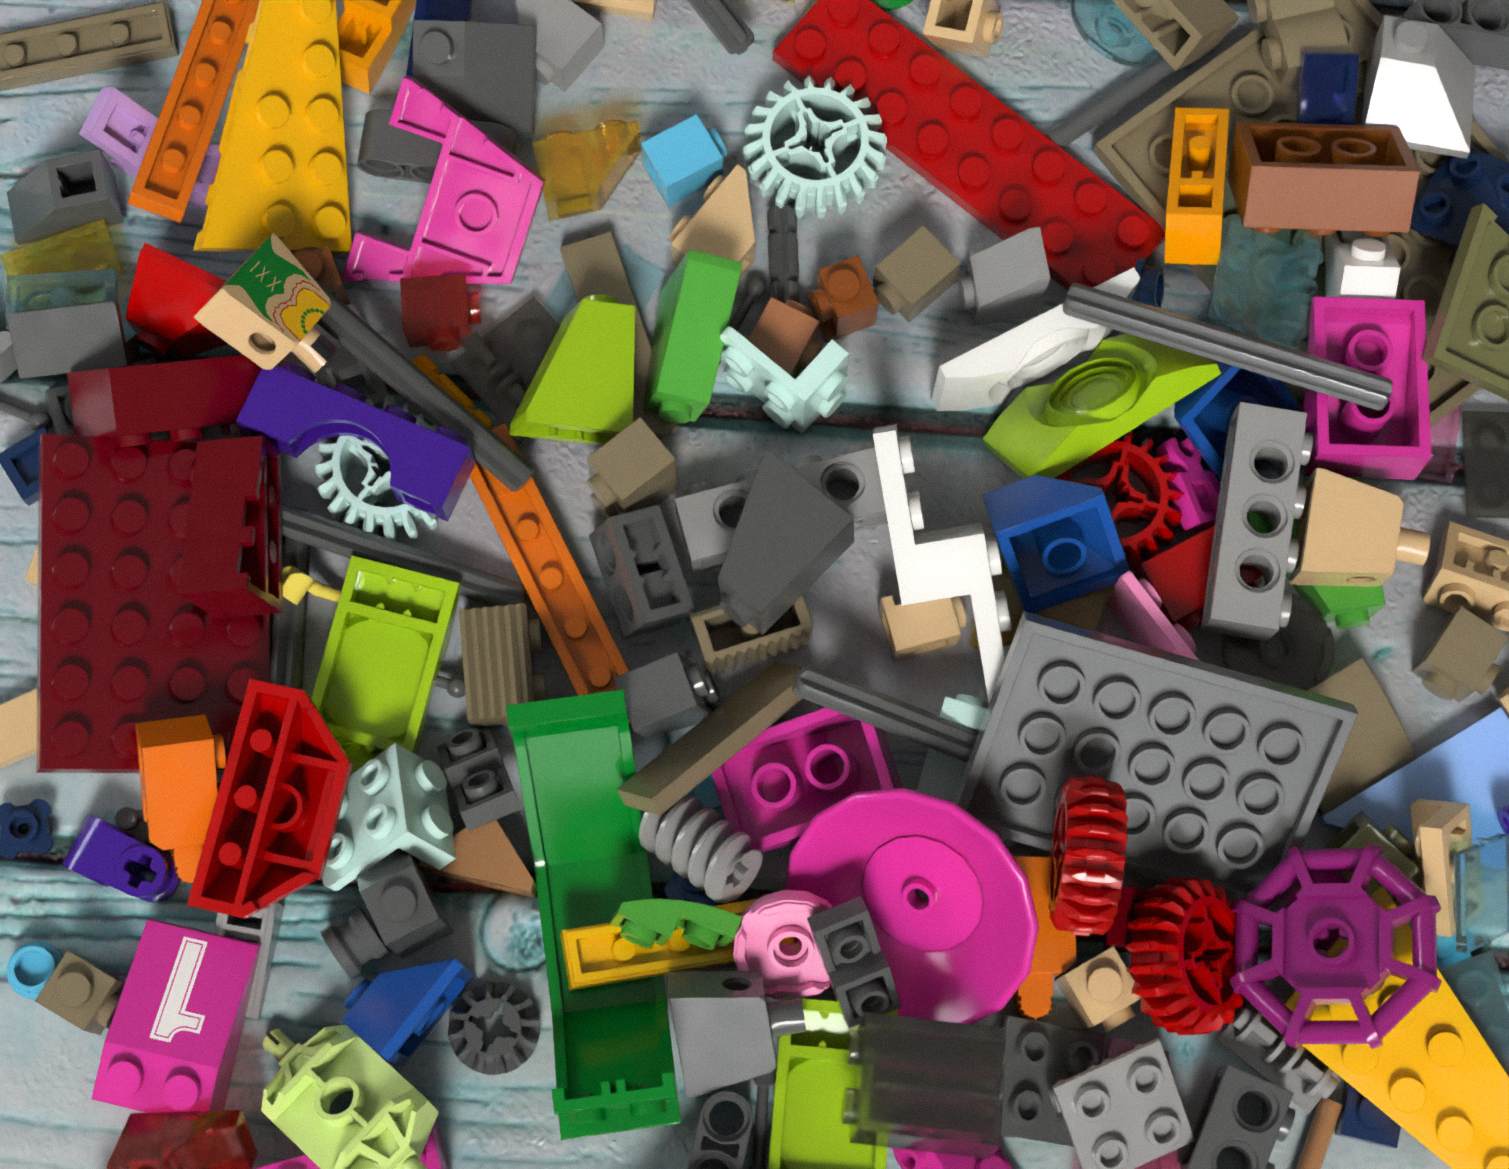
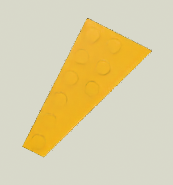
(283, 138)
(1431, 1071)

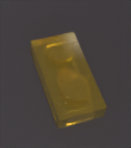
(74, 250)

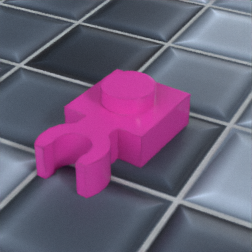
(1199, 487)

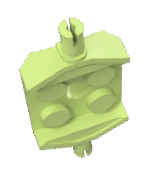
(378, 1130)

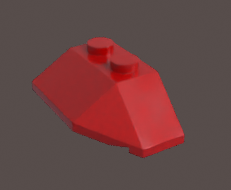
(272, 804)

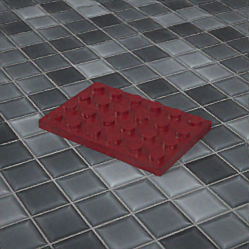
(110, 616)

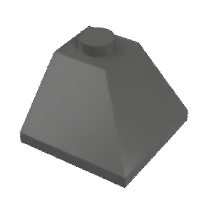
(479, 69)

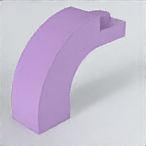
(124, 133)

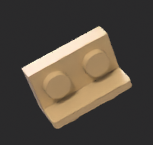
(1472, 574)
(1438, 833)

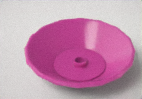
(947, 954)

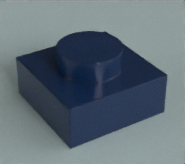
(22, 466)
(1365, 1121)

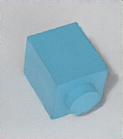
(683, 159)

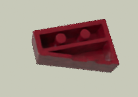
(161, 398)
(234, 529)

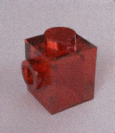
(439, 311)

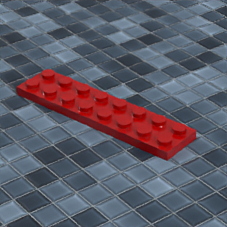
(971, 142)

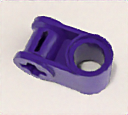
(116, 860)

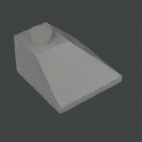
(1421, 85)

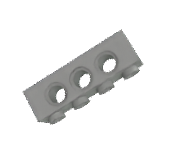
(702, 505)
(1229, 603)

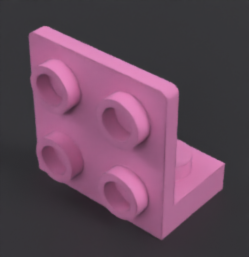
(1137, 609)

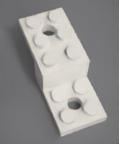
(943, 560)

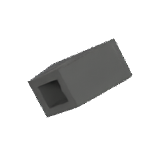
(64, 196)
(668, 695)

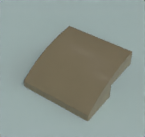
(1375, 742)

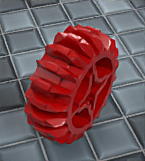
(1131, 503)
(1087, 856)
(1184, 956)

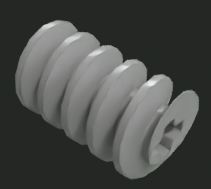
(702, 848)

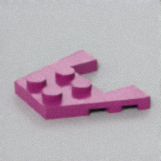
(473, 210)

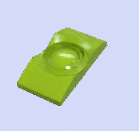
(1094, 404)
(384, 657)
(810, 1097)

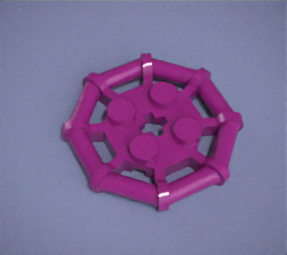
(1356, 970)

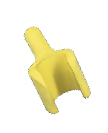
(297, 583)

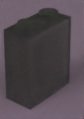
(925, 1085)

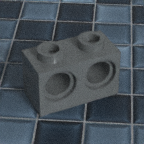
(641, 571)
(1222, 1127)

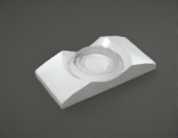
(1023, 354)

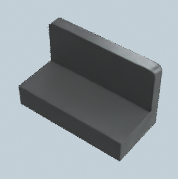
(70, 339)

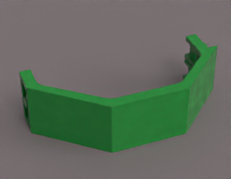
(587, 860)

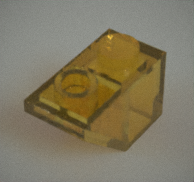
(585, 166)

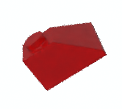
(164, 304)

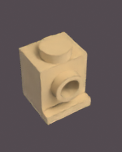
(921, 626)

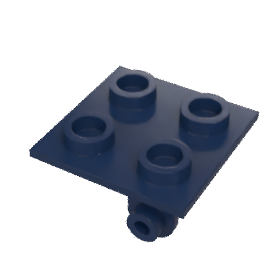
(1454, 189)

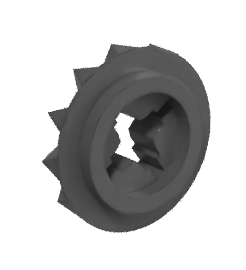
(504, 1053)

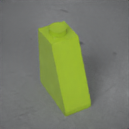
(585, 377)

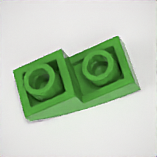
(654, 921)

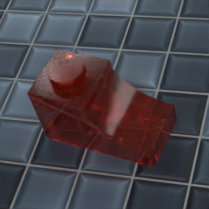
(185, 1141)

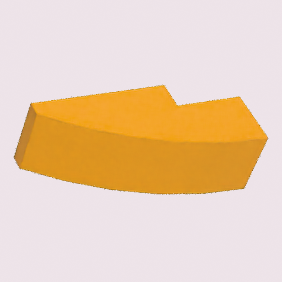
(368, 38)

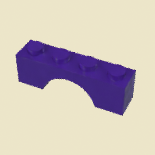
(297, 412)

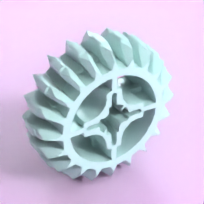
(848, 128)
(376, 485)

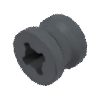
(355, 942)

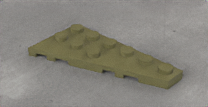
(1473, 314)

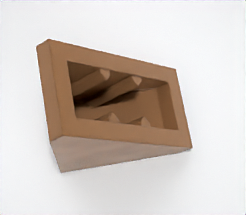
(487, 860)

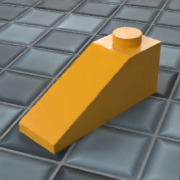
(1196, 186)

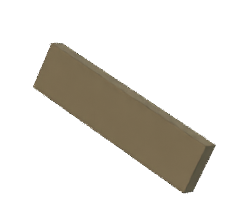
(86, 45)
(598, 270)
(712, 741)

